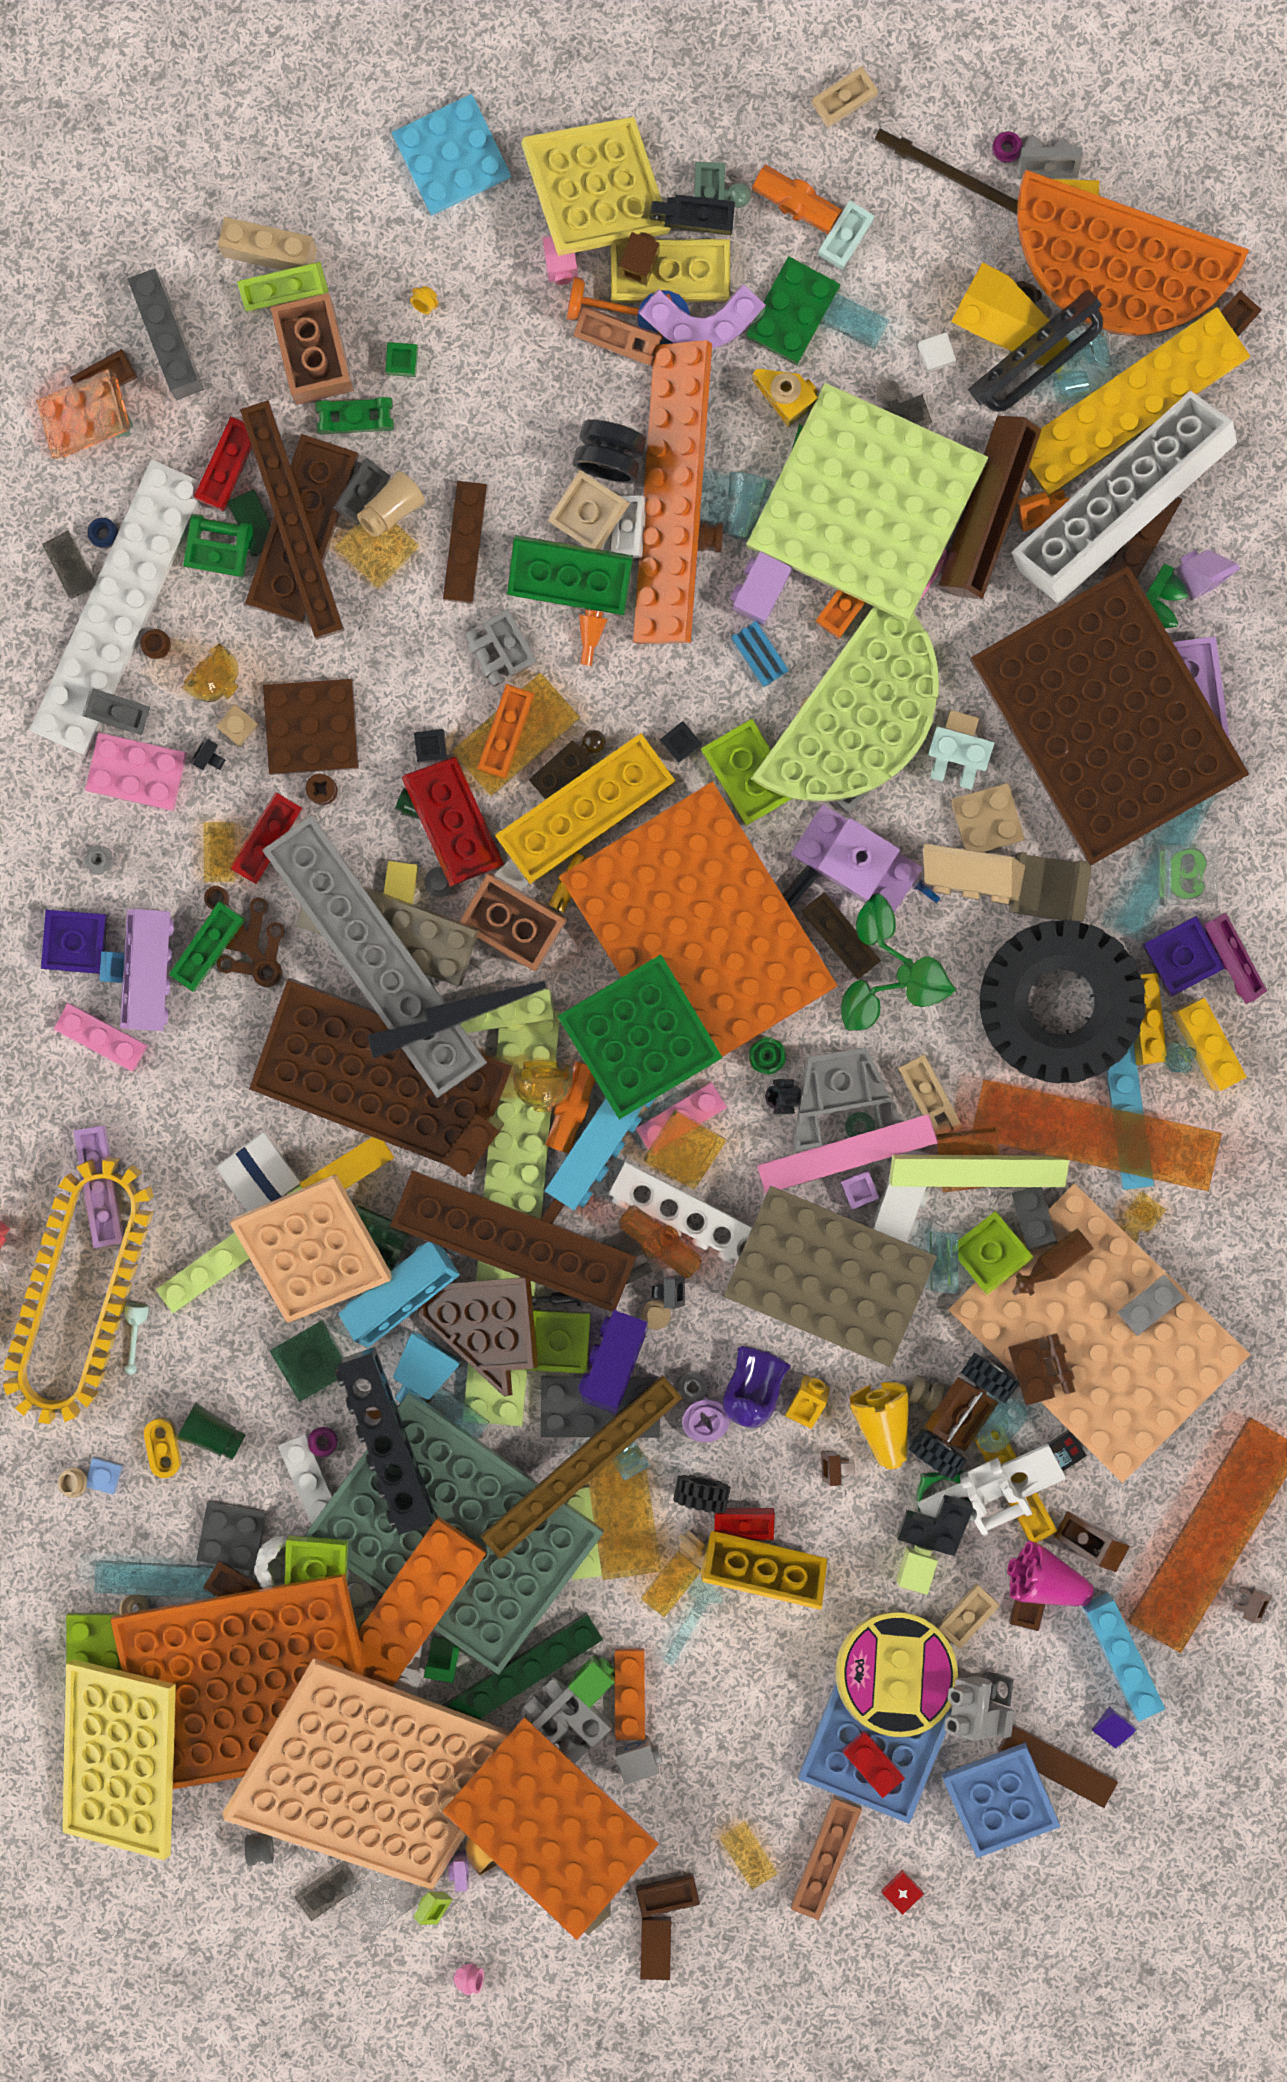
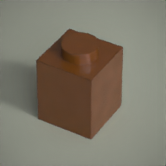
(639, 258)

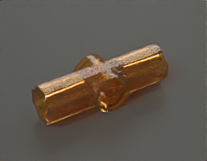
(660, 1241)

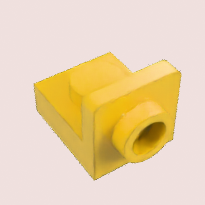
(808, 1401)

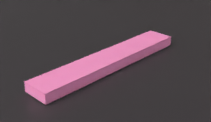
(848, 1153)

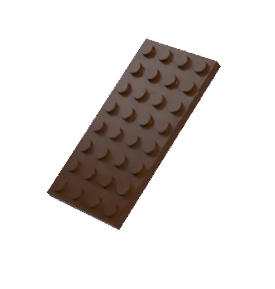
(324, 1065)

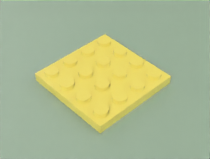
(594, 184)

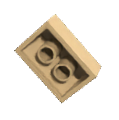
(972, 873)

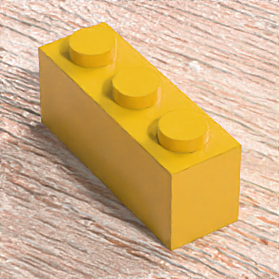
(1211, 1045)

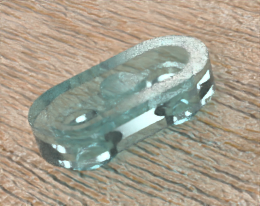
(1003, 1424)

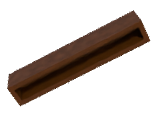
(990, 507)

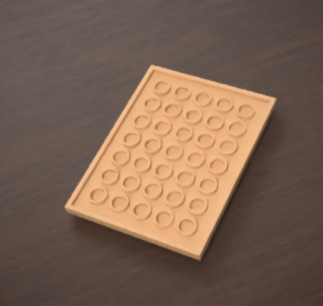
(1125, 1384)
(364, 1774)

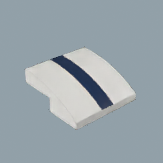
(258, 1173)

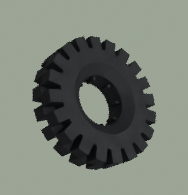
(1116, 994)

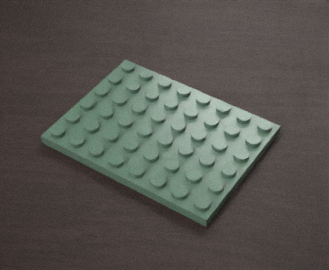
(471, 1492)

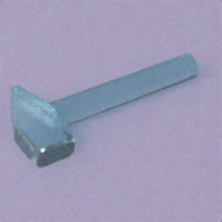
(705, 1594)

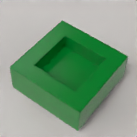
(401, 359)

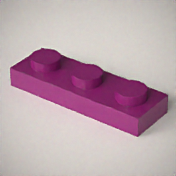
(1235, 958)

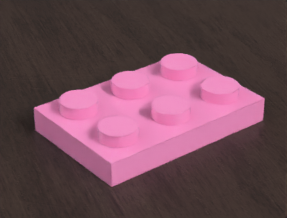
(136, 771)

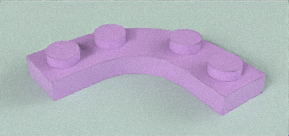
(715, 328)

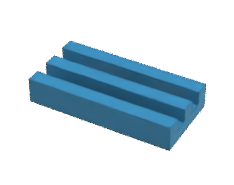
(775, 656)

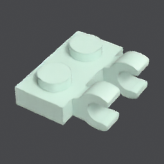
(961, 749)

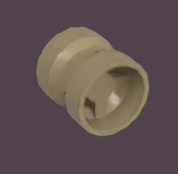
(925, 1393)

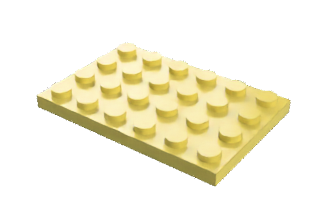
(118, 1758)

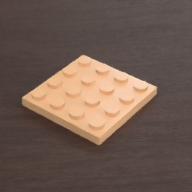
(311, 1249)

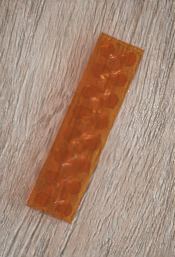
(1098, 1135)
(1213, 1536)

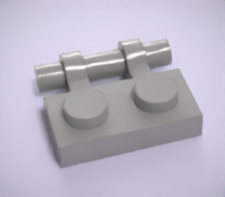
(509, 643)

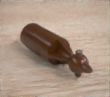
(1055, 1261)

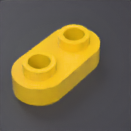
(162, 1446)

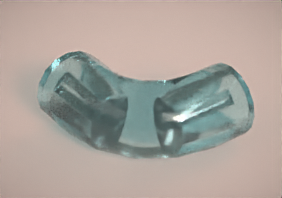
(1087, 374)

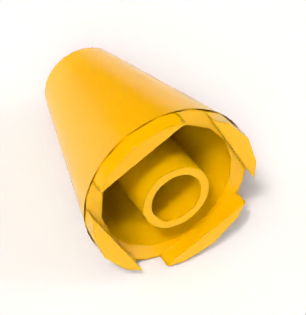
(884, 1421)

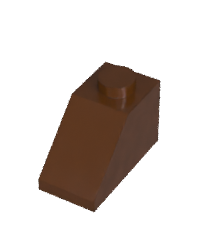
(1091, 1542)

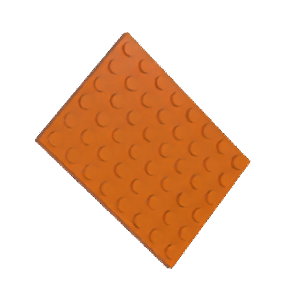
(712, 911)
(237, 1665)

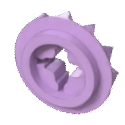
(699, 1430)

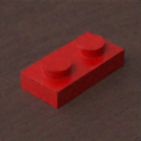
(746, 1523)
(873, 1764)

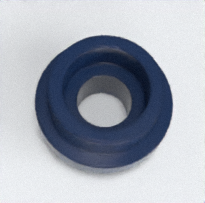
(94, 528)

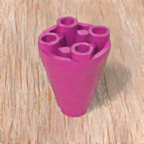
(1046, 1579)

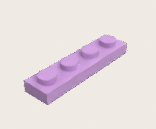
(100, 1193)

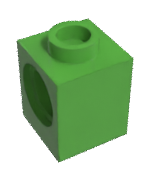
(592, 1680)

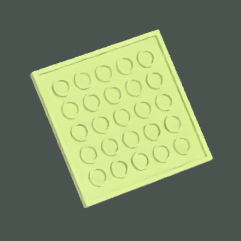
(867, 502)

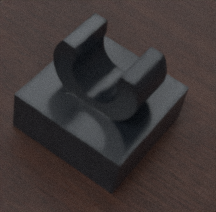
(205, 754)
(672, 1291)

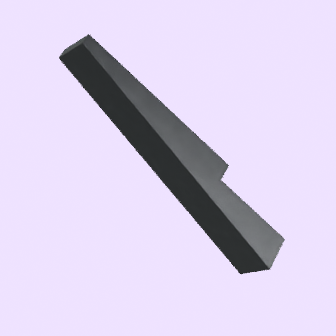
(448, 1016)

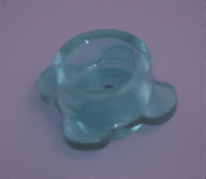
(1179, 1065)

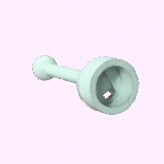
(135, 1315)

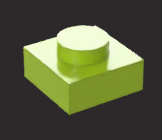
(432, 1908)

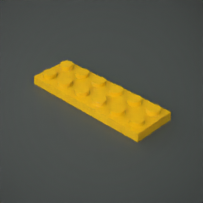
(585, 808)

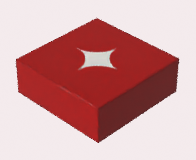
(902, 1892)

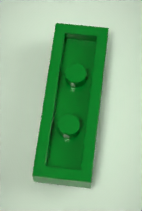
(207, 946)

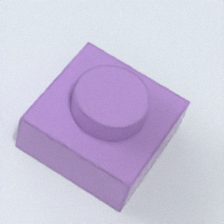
(859, 1189)
(459, 1871)

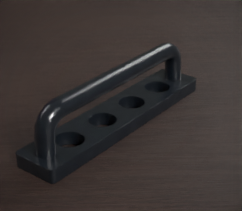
(1034, 347)

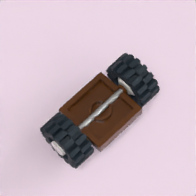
(962, 1415)

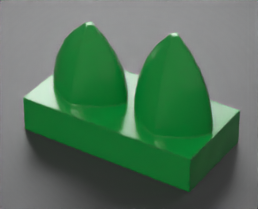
(1167, 587)

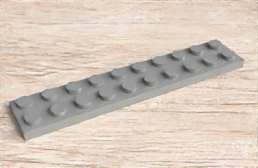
(370, 950)

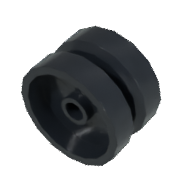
(609, 451)

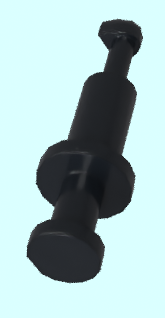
(556, 1298)

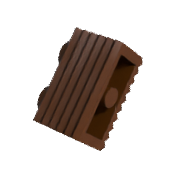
(473, 1141)

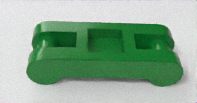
(354, 416)

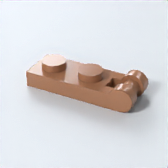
(616, 335)

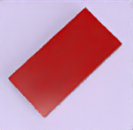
(452, 821)

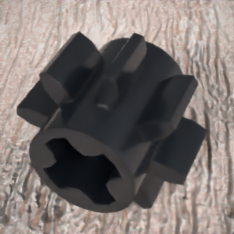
(783, 1096)

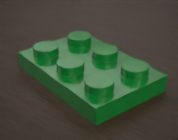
(793, 310)

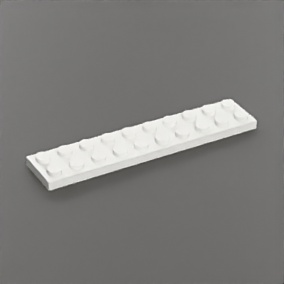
(118, 605)

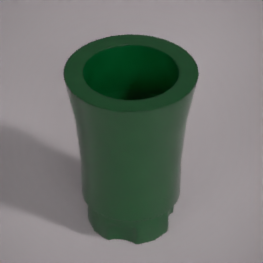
(210, 1433)

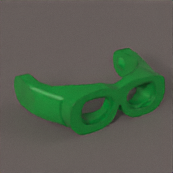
(928, 1479)

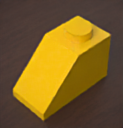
(788, 412)

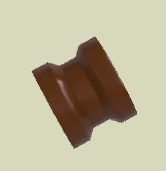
(710, 536)
(325, 793)

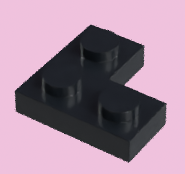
(937, 1533)

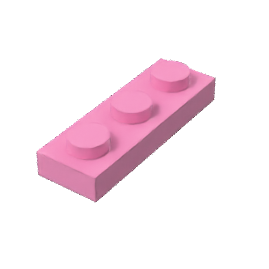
(100, 1037)
(698, 1106)

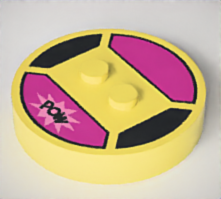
(896, 1674)

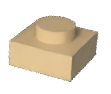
(237, 725)

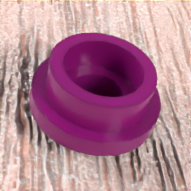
(1009, 138)
(331, 1445)

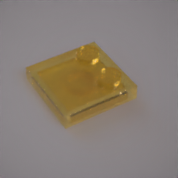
(684, 1149)

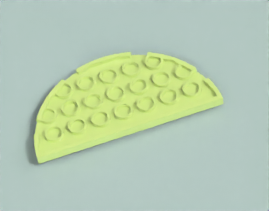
(860, 717)

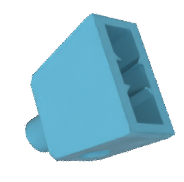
(423, 1367)

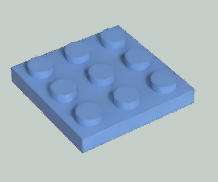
(1001, 1800)

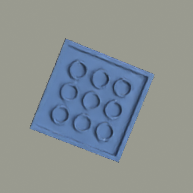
(832, 1771)

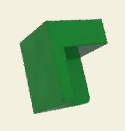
(442, 1660)

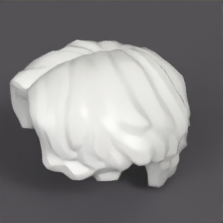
(271, 1562)

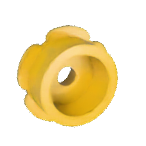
(424, 299)

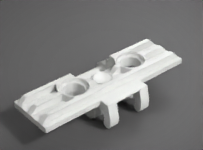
(993, 1481)

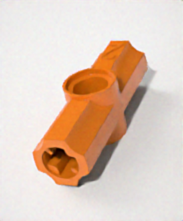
(797, 199)
(572, 1111)

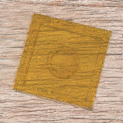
(377, 556)

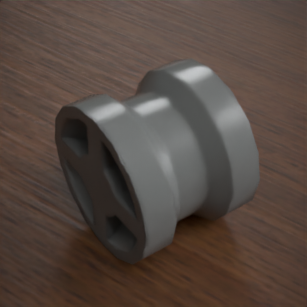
(259, 1849)

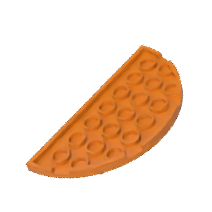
(1135, 263)

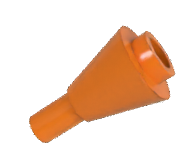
(591, 629)

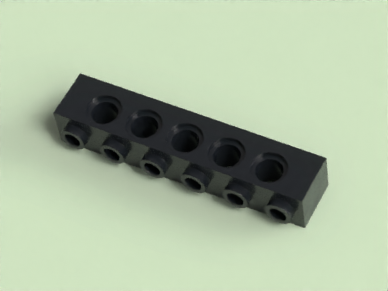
(401, 1515)

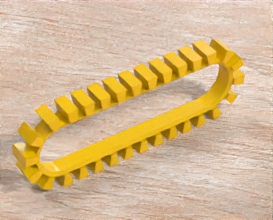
(43, 1274)

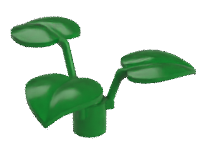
(924, 979)

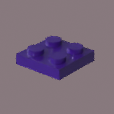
(73, 941)
(1183, 956)

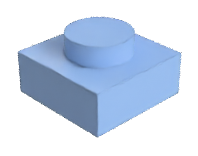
(104, 1475)

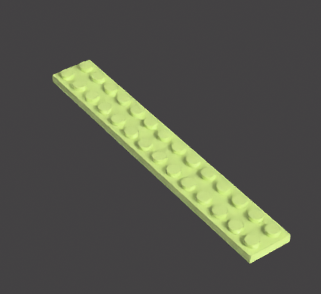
(516, 1180)

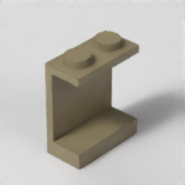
(1052, 888)

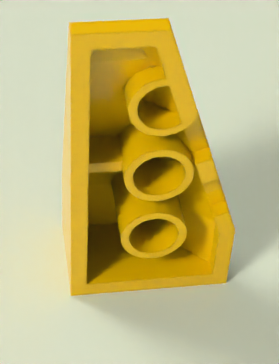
(1002, 312)

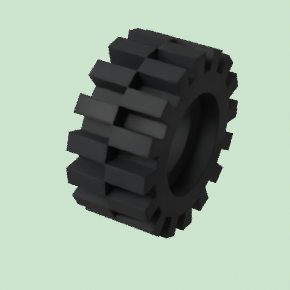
(701, 1493)

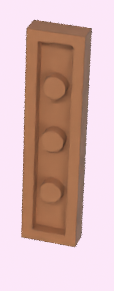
(826, 1857)

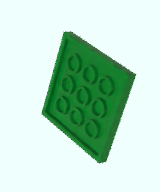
(640, 1036)

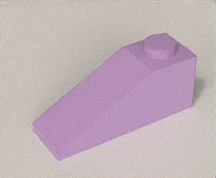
(1204, 572)

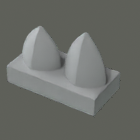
(1052, 162)

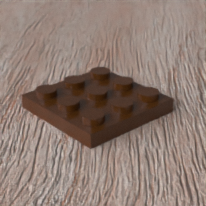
(311, 726)

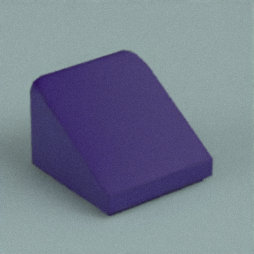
(1113, 1728)

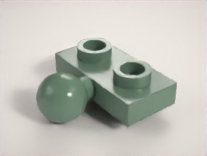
(710, 183)

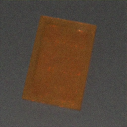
(83, 414)

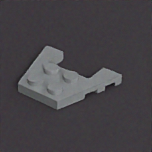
(838, 1084)

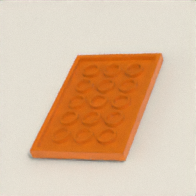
(550, 1828)

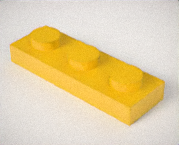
(1150, 1043)

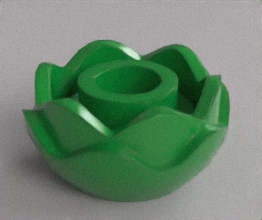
(774, 1062)

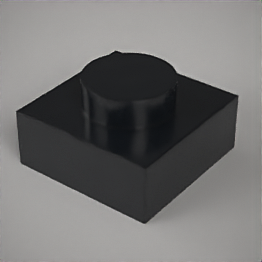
(680, 742)
(430, 746)

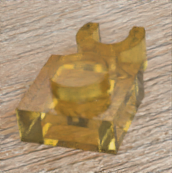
(1142, 1214)

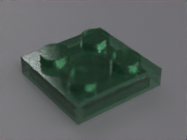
(308, 1360)

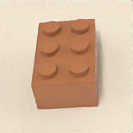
(312, 349)
(513, 921)

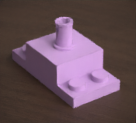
(855, 858)

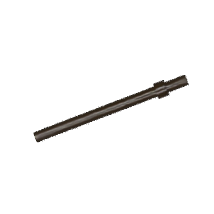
(903, 147)

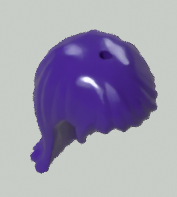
(754, 1387)

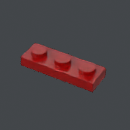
(225, 466)
(271, 825)

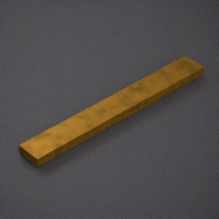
(581, 1467)

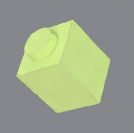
(917, 1569)

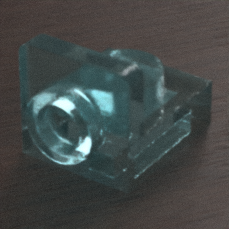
(630, 1461)

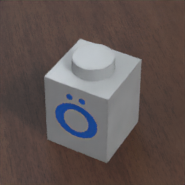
(638, 1760)

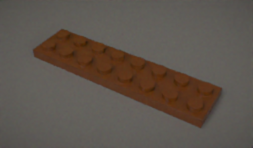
(513, 1241)

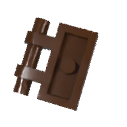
(1032, 1371)

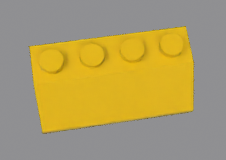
(764, 1570)

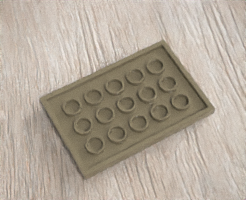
(830, 1276)

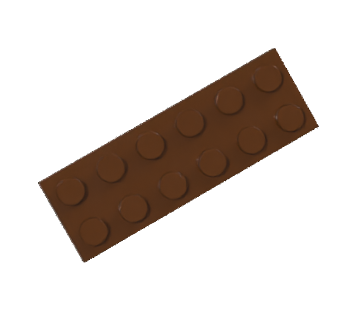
(321, 476)

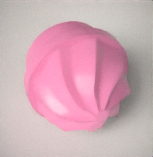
(469, 1979)

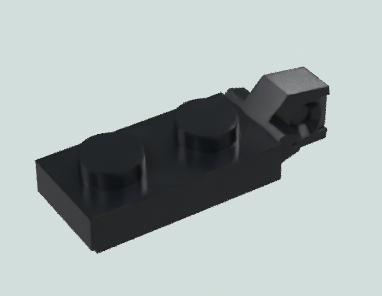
(695, 214)

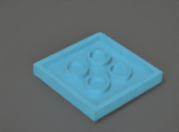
(451, 154)

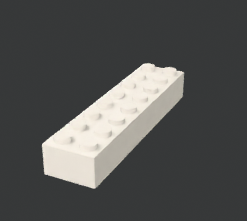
(1125, 496)

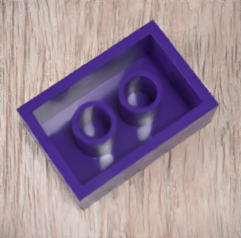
(613, 1361)

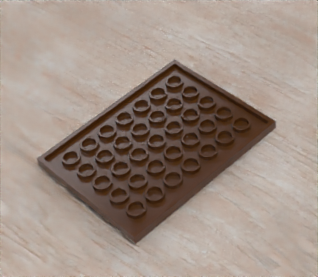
(1109, 716)

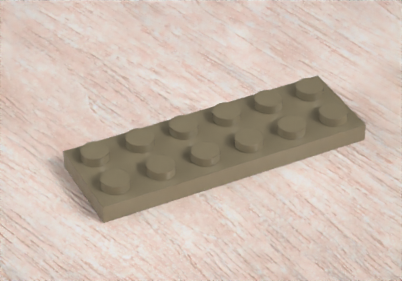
(435, 941)

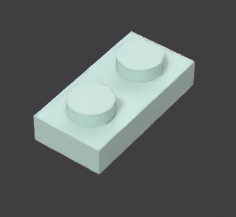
(846, 235)

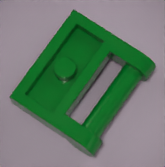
(213, 555)

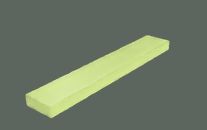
(978, 1171)

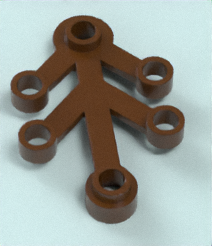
(248, 942)

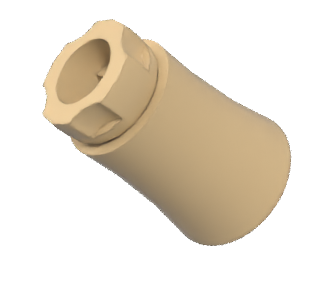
(391, 504)

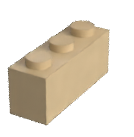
(265, 245)

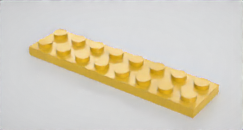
(1135, 400)

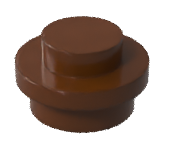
(155, 644)

